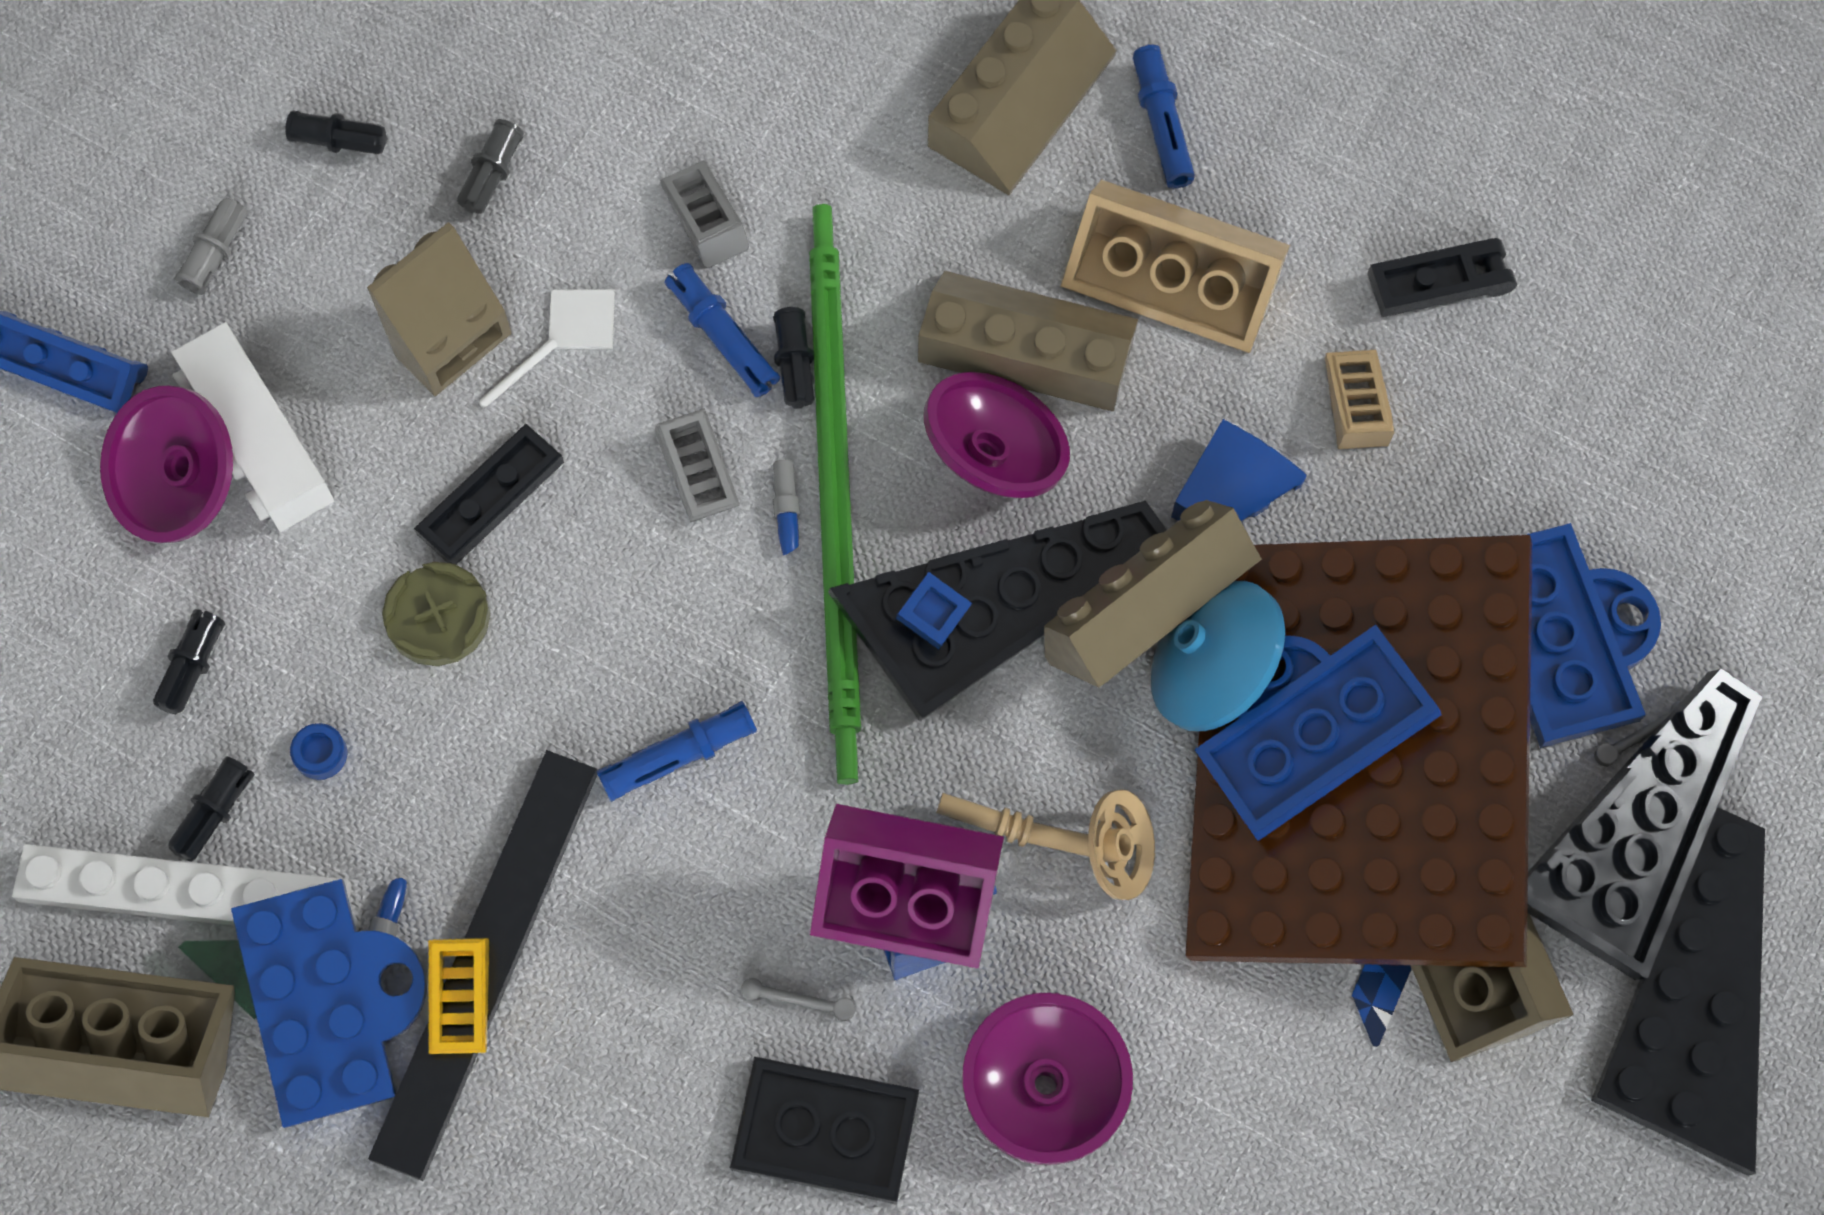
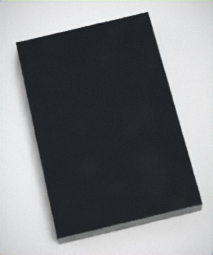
(825, 1130)

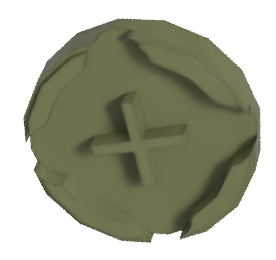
(436, 614)

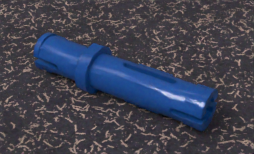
(1159, 98)
(709, 313)
(677, 750)

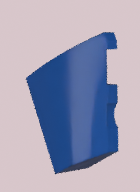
(1239, 474)

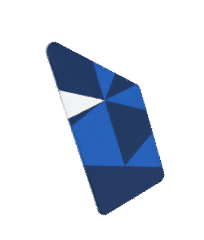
(1378, 995)

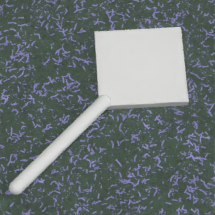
(576, 322)

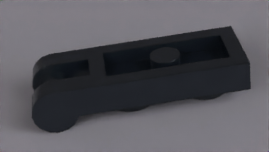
(1441, 277)

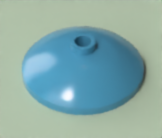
(1218, 658)

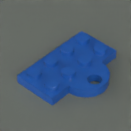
(1580, 642)
(1316, 727)
(324, 1000)

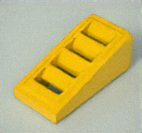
(437, 995)

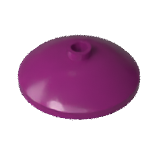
(996, 435)
(149, 460)
(1053, 1039)

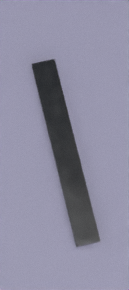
(506, 918)

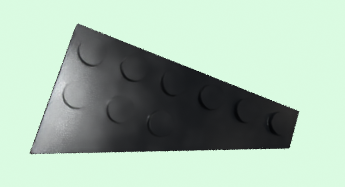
(1012, 593)
(1632, 849)
(1694, 1025)

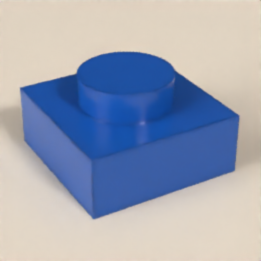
(933, 610)

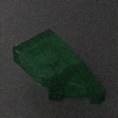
(224, 965)

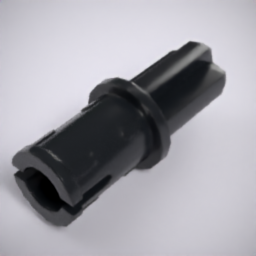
(335, 132)
(794, 357)
(188, 661)
(210, 808)

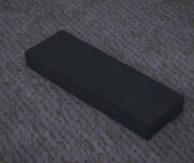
(489, 495)

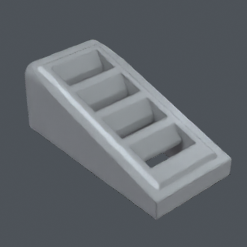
(715, 240)
(684, 426)

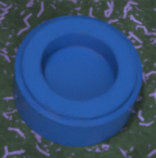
(318, 751)

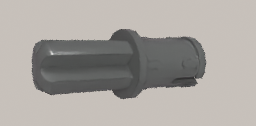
(490, 166)

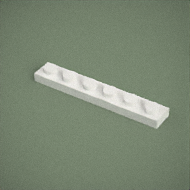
(148, 884)

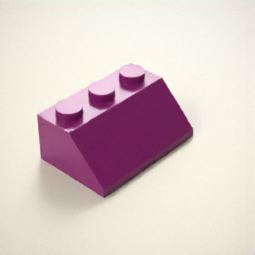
(906, 885)

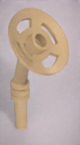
(1100, 843)

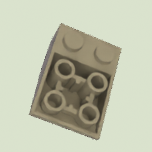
(438, 310)

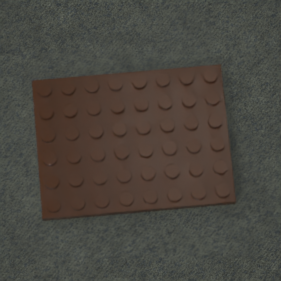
(1431, 838)

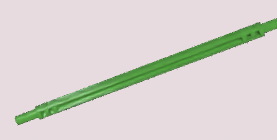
(834, 492)

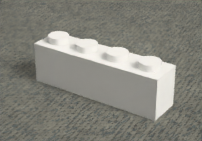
(261, 438)

